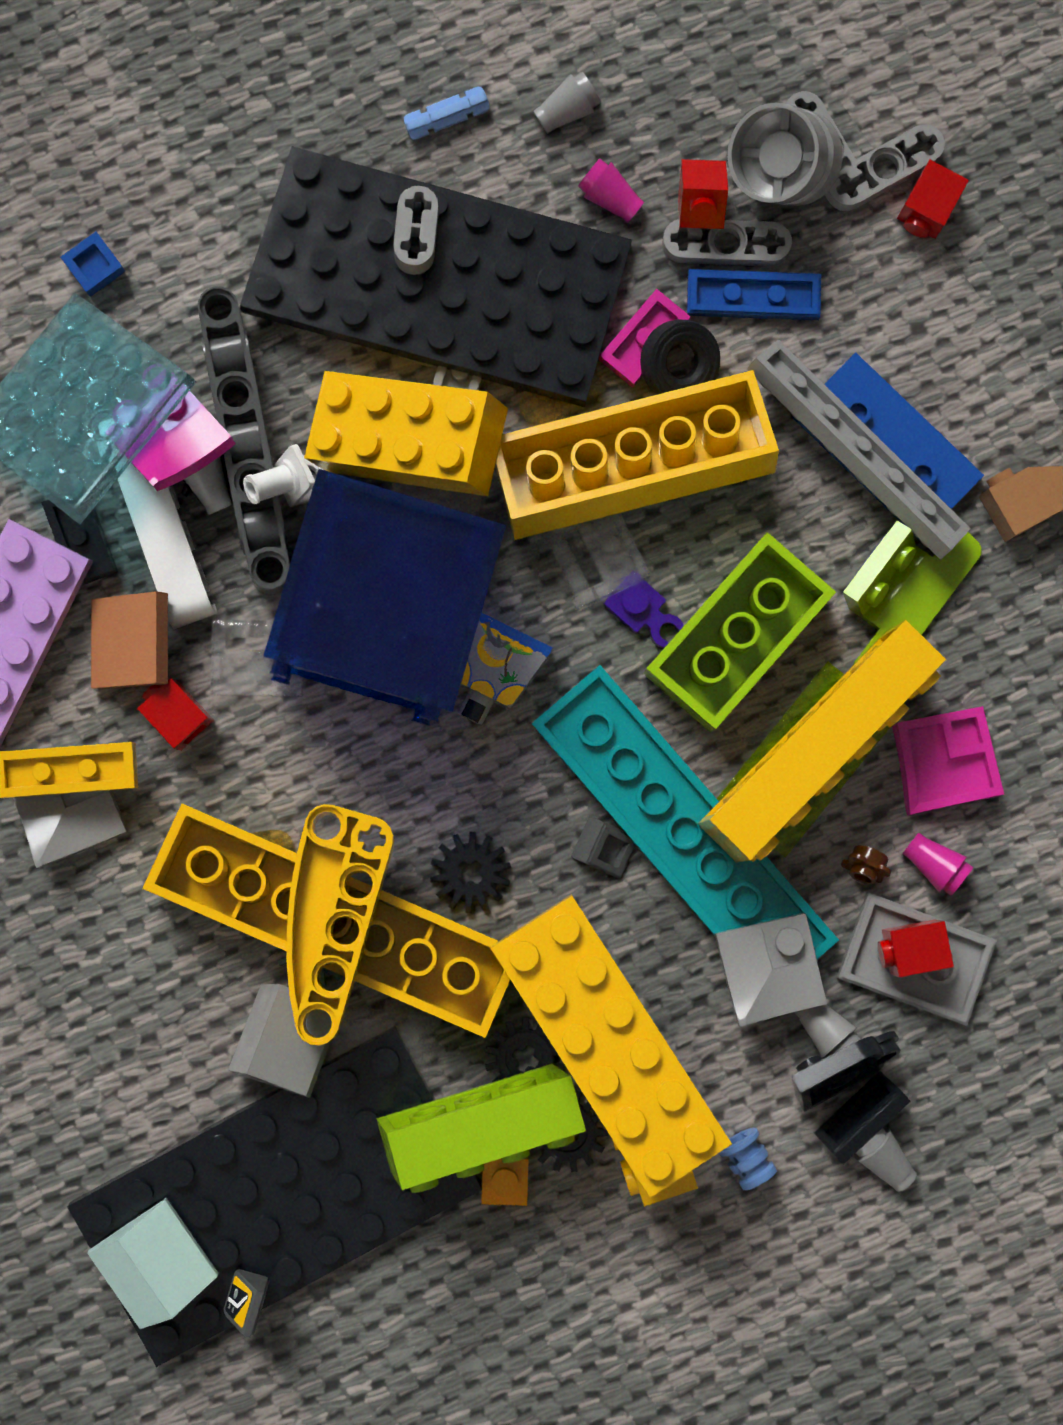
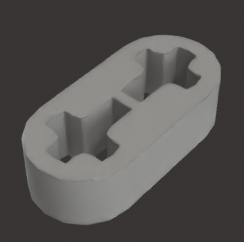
(406, 229)

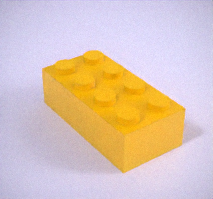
(406, 432)

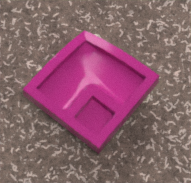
(182, 445)
(946, 760)

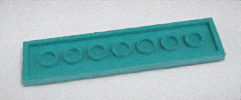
(660, 807)

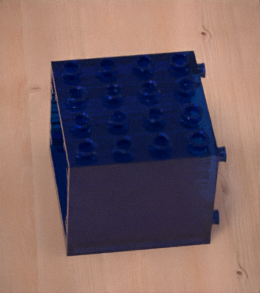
(383, 596)

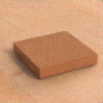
(129, 640)

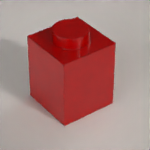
(702, 194)
(932, 200)
(174, 713)
(915, 948)

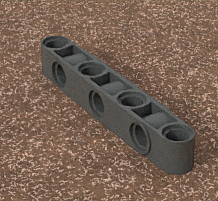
(232, 369)

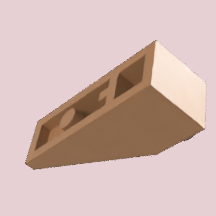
(1023, 498)

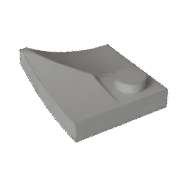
(68, 823)
(770, 969)

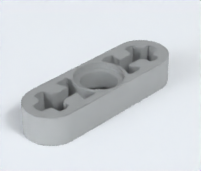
(739, 229)

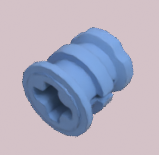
(749, 1159)

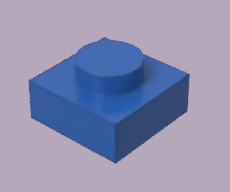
(93, 264)

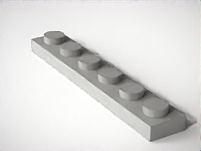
(859, 449)

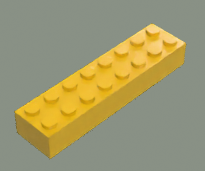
(407, 949)

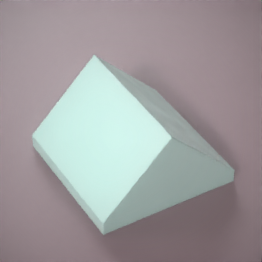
(154, 1265)

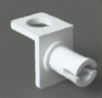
(287, 477)

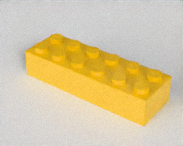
(635, 454)
(821, 742)
(610, 1046)

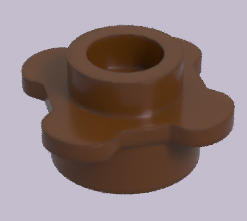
(867, 865)

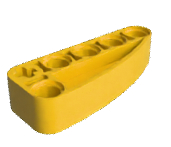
(319, 901)

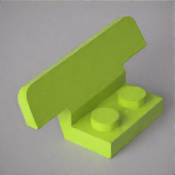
(906, 582)

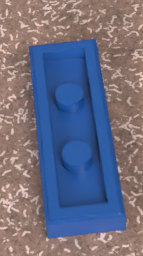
(753, 294)

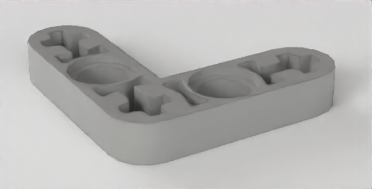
(850, 168)

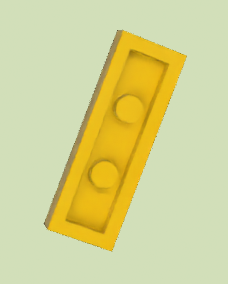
(68, 770)

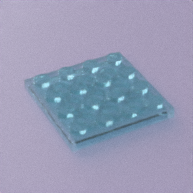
(84, 406)

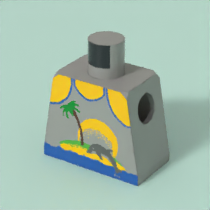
(499, 667)

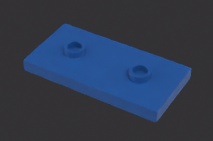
(902, 431)

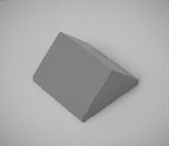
(274, 1050)

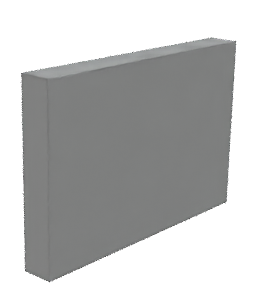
(942, 992)

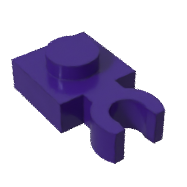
(640, 607)

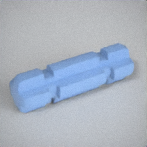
(446, 113)

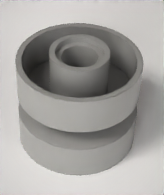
(784, 154)

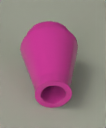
(610, 190)
(939, 864)

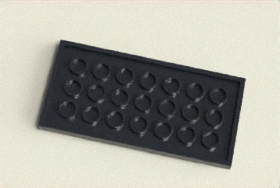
(503, 300)
(281, 1187)

